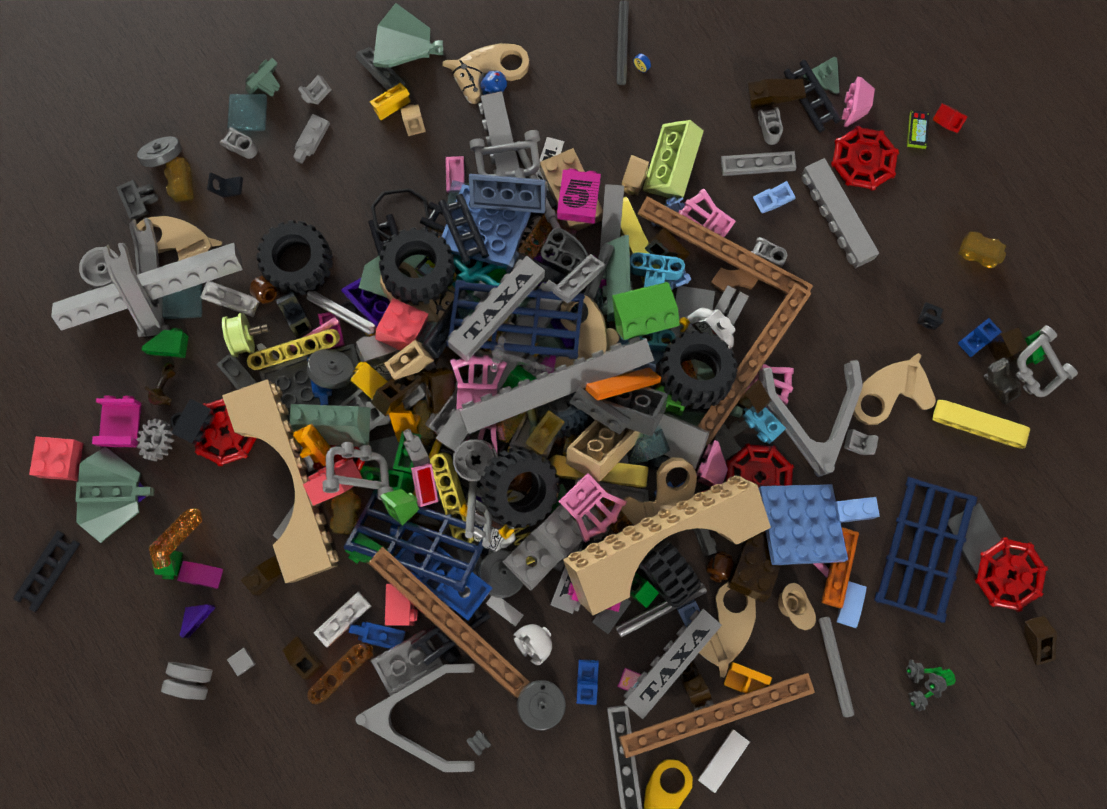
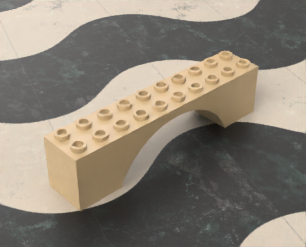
(305, 544)
(606, 569)

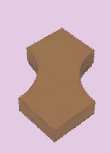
(734, 279)

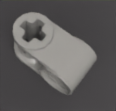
(771, 122)
(237, 142)
(769, 250)

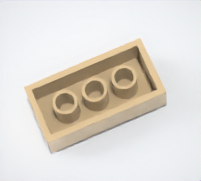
(552, 172)
(600, 449)

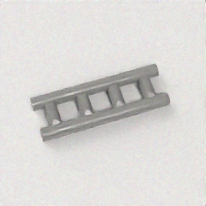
(472, 517)

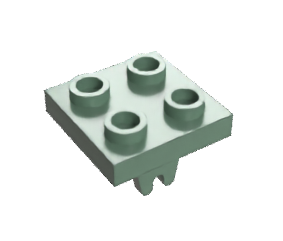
(263, 78)

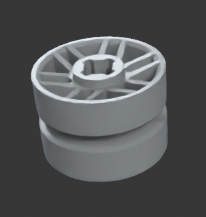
(730, 305)

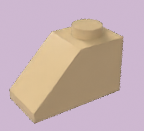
(413, 119)
(635, 175)
(409, 360)

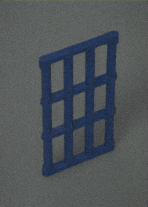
(536, 312)
(429, 553)
(911, 563)

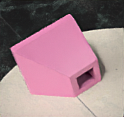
(858, 101)
(714, 467)

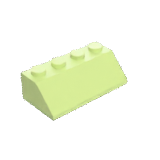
(673, 159)

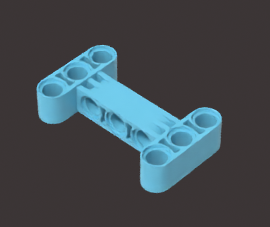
(653, 277)

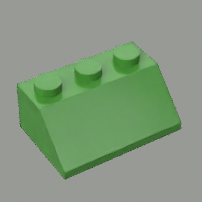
(645, 311)

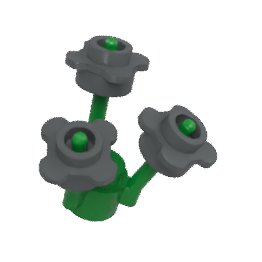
(937, 683)

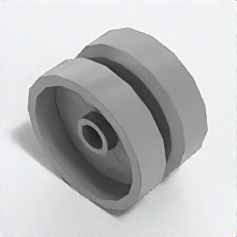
(94, 268)
(186, 683)

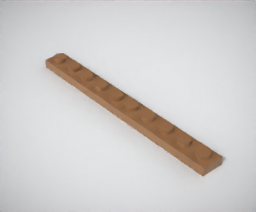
(720, 246)
(755, 359)
(448, 621)
(716, 715)

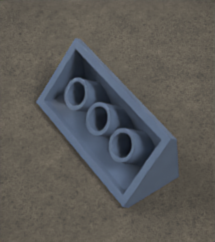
(507, 193)

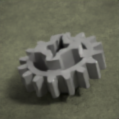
(155, 441)

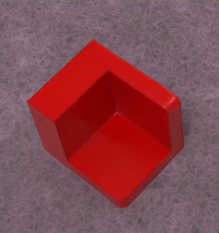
(950, 118)

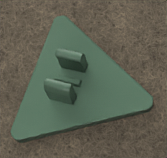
(827, 75)

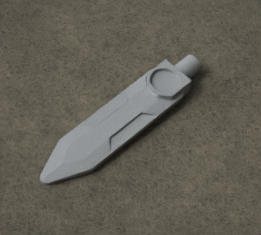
(416, 451)

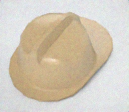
(796, 606)

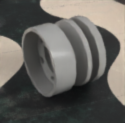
(464, 461)

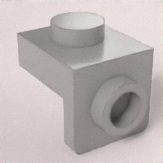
(315, 91)
(861, 443)

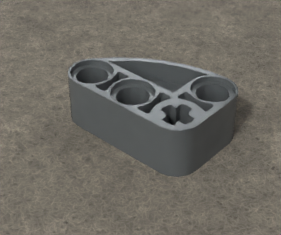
(567, 249)

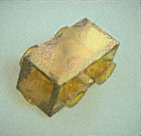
(179, 179)
(982, 249)
(427, 433)
(345, 512)

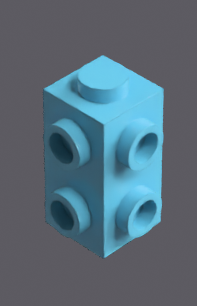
(764, 423)

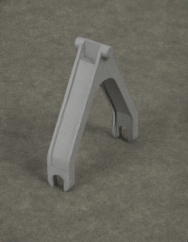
(144, 312)
(819, 455)
(379, 721)

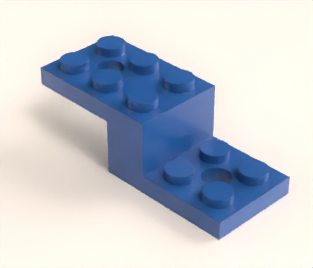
(464, 606)

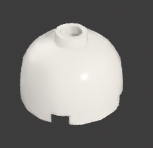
(534, 641)

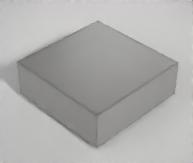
(241, 661)

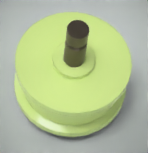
(239, 334)

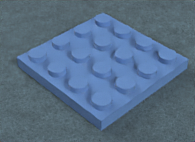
(498, 228)
(803, 524)

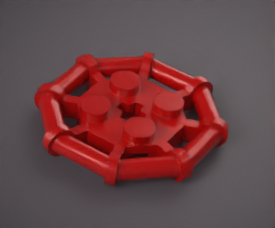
(860, 166)
(224, 442)
(762, 465)
(1022, 577)

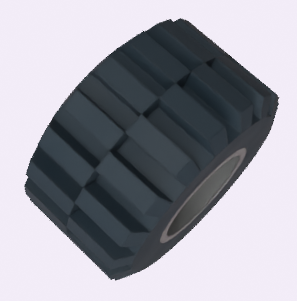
(573, 417)

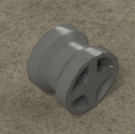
(479, 742)

